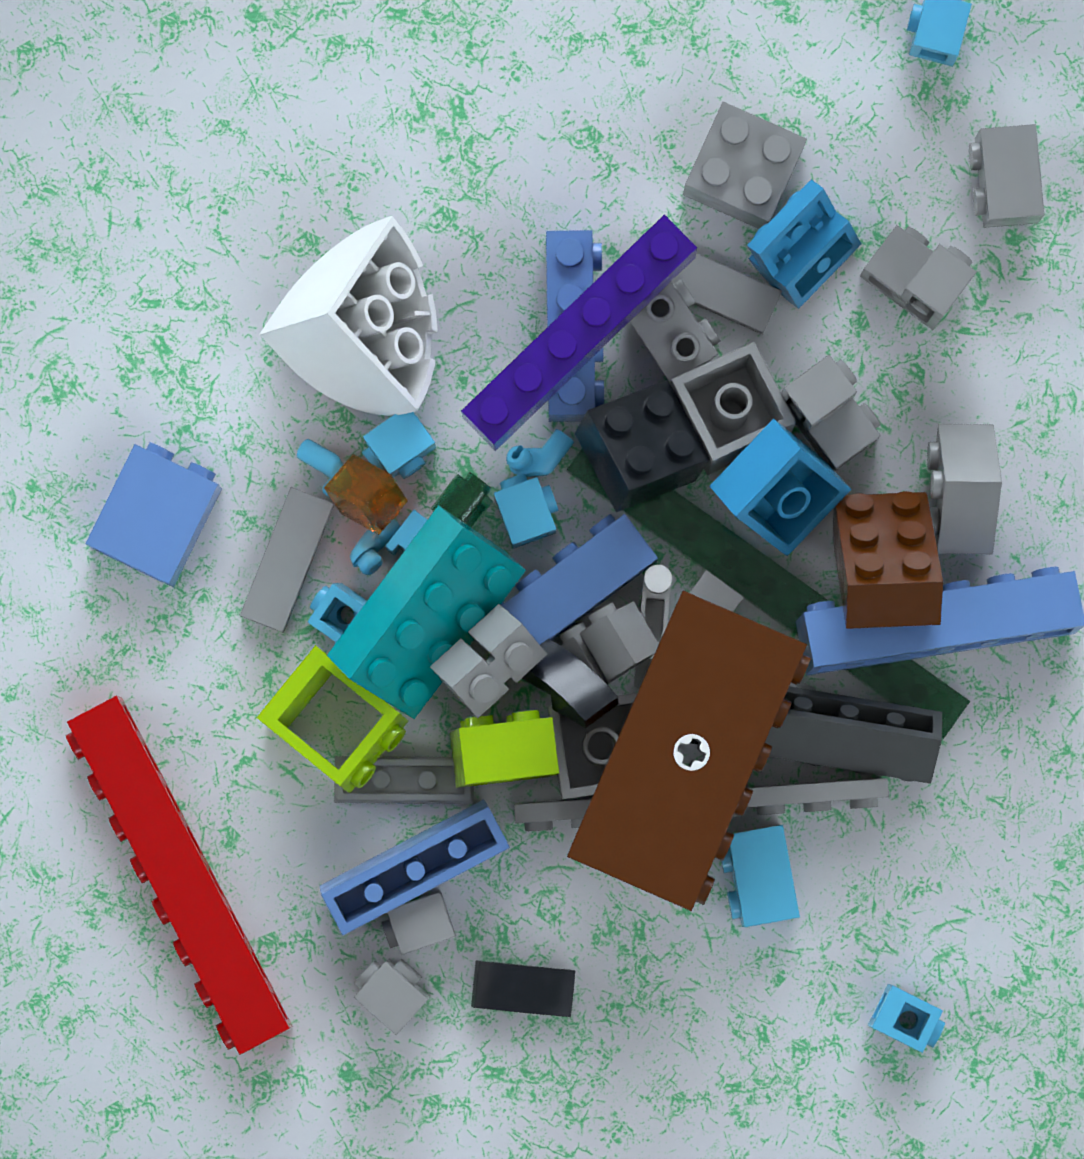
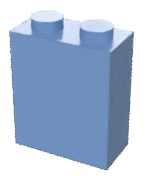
(155, 513)

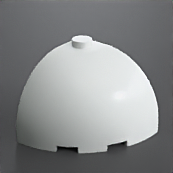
(361, 323)

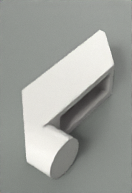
(654, 609)

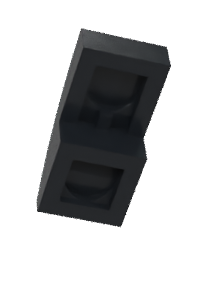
(572, 685)
(523, 988)

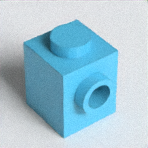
(938, 29)
(399, 445)
(526, 509)

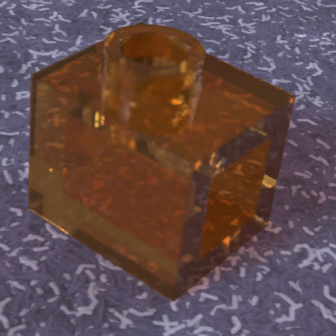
(366, 494)

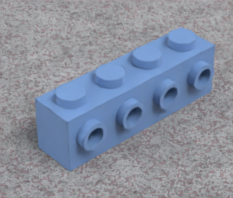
(569, 272)

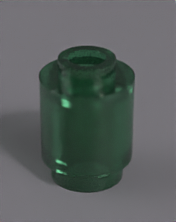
(465, 499)

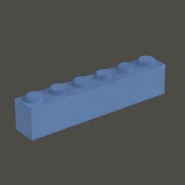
(971, 619)

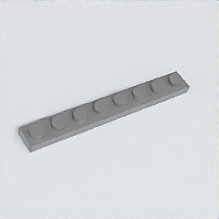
(768, 799)

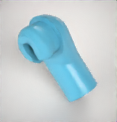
(320, 459)
(539, 460)
(365, 552)

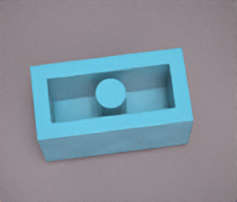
(760, 877)

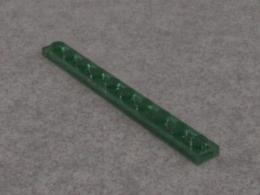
(770, 589)

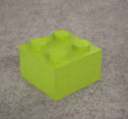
(504, 751)

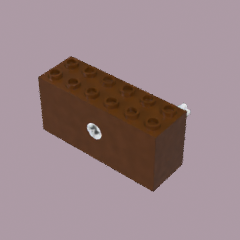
(707, 682)

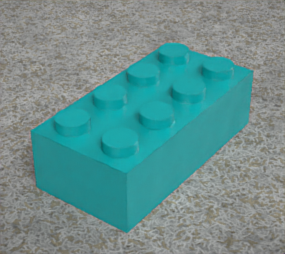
(422, 609)

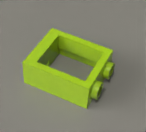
(299, 691)

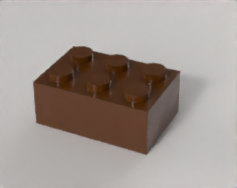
(887, 560)

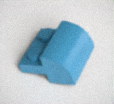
(803, 244)

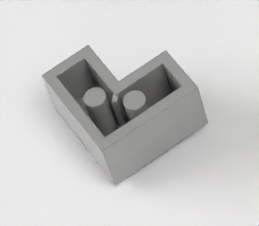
(917, 277)
(828, 413)
(965, 488)

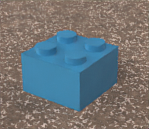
(780, 487)

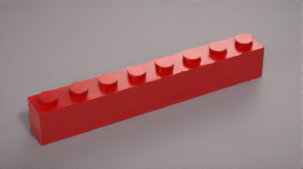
(179, 875)

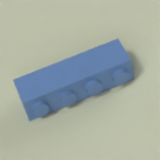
(581, 578)
(413, 867)

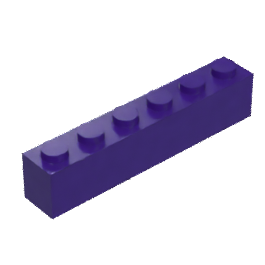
(579, 332)

